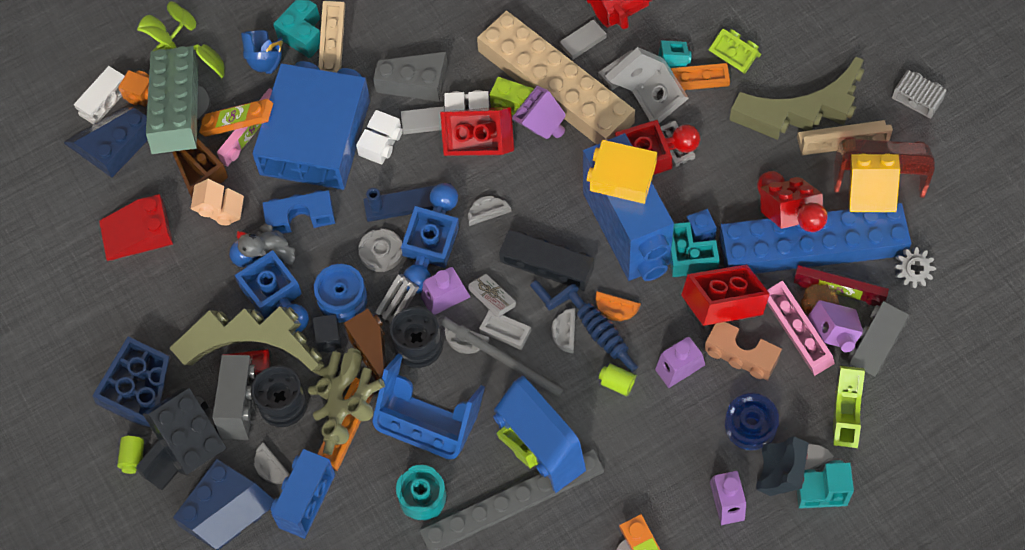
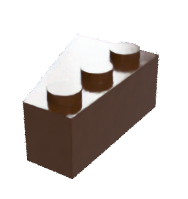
(199, 165)

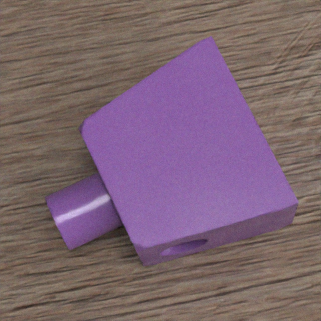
(541, 114)
(443, 291)
(836, 324)
(682, 360)
(727, 495)

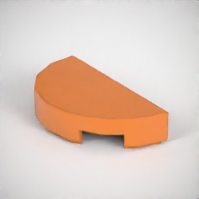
(615, 307)

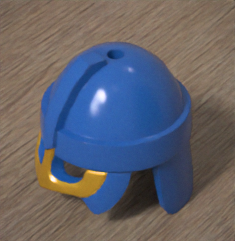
(260, 52)

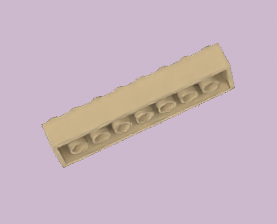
(535, 62)

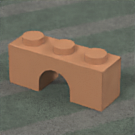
(758, 361)

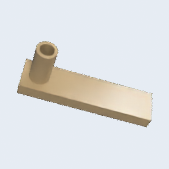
(331, 36)

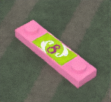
(238, 139)

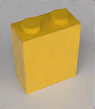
(622, 171)
(874, 182)

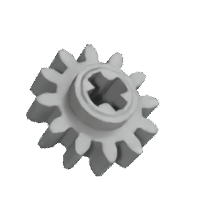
(914, 259)

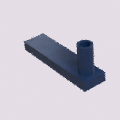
(395, 204)

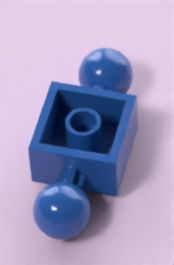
(426, 224)
(268, 284)

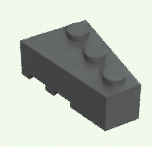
(412, 76)
(878, 339)
(234, 397)

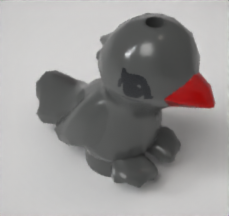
(262, 243)

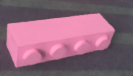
(799, 329)

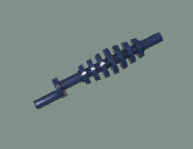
(597, 325)

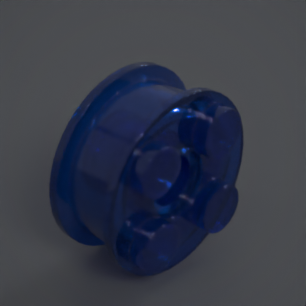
(751, 406)

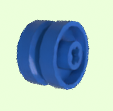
(340, 292)

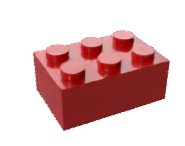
(725, 294)

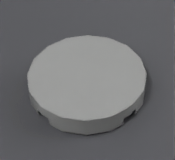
(380, 250)

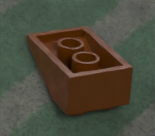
(367, 335)

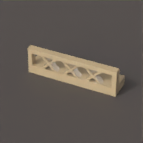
(829, 138)

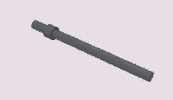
(464, 333)

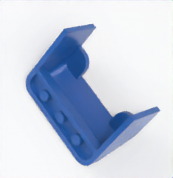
(419, 422)
(542, 431)

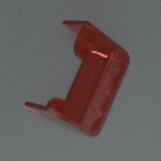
(913, 158)

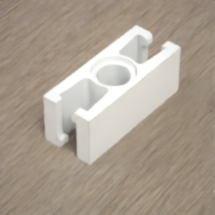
(100, 96)

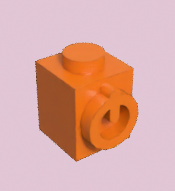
(135, 87)

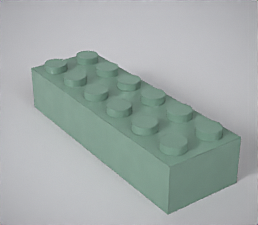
(172, 100)

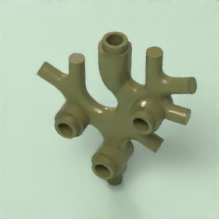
(332, 390)

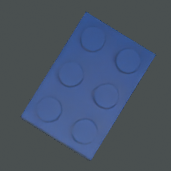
(303, 493)

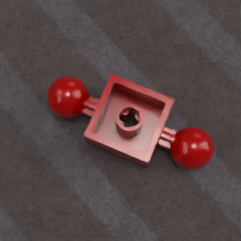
(651, 138)
(791, 202)

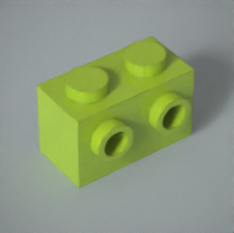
(509, 94)

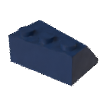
(112, 140)
(133, 381)
(222, 506)

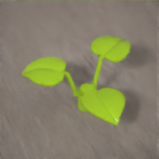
(157, 30)

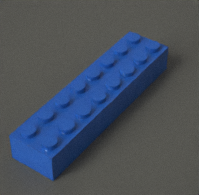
(842, 240)

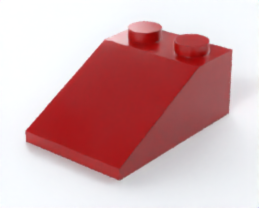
(477, 131)
(136, 228)

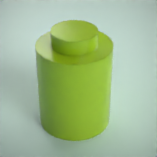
(617, 379)
(130, 453)

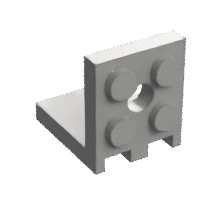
(645, 76)

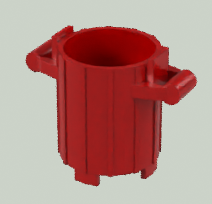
(616, 11)

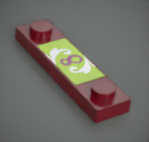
(843, 286)

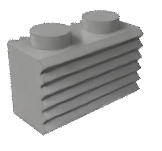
(919, 93)

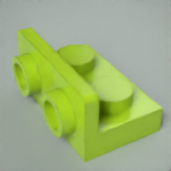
(735, 51)

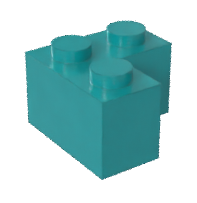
(298, 28)
(689, 256)
(827, 488)

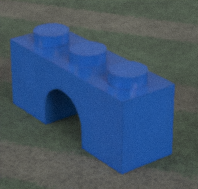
(315, 205)

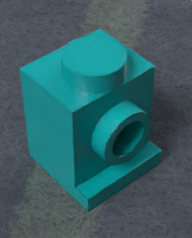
(675, 53)

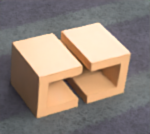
(210, 202)

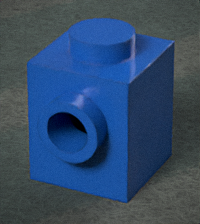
(702, 226)

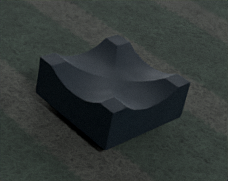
(783, 466)

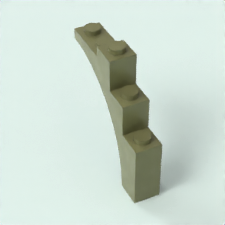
(774, 115)
(277, 330)

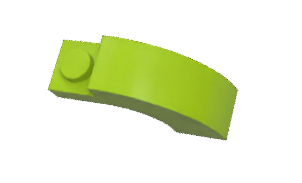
(847, 407)

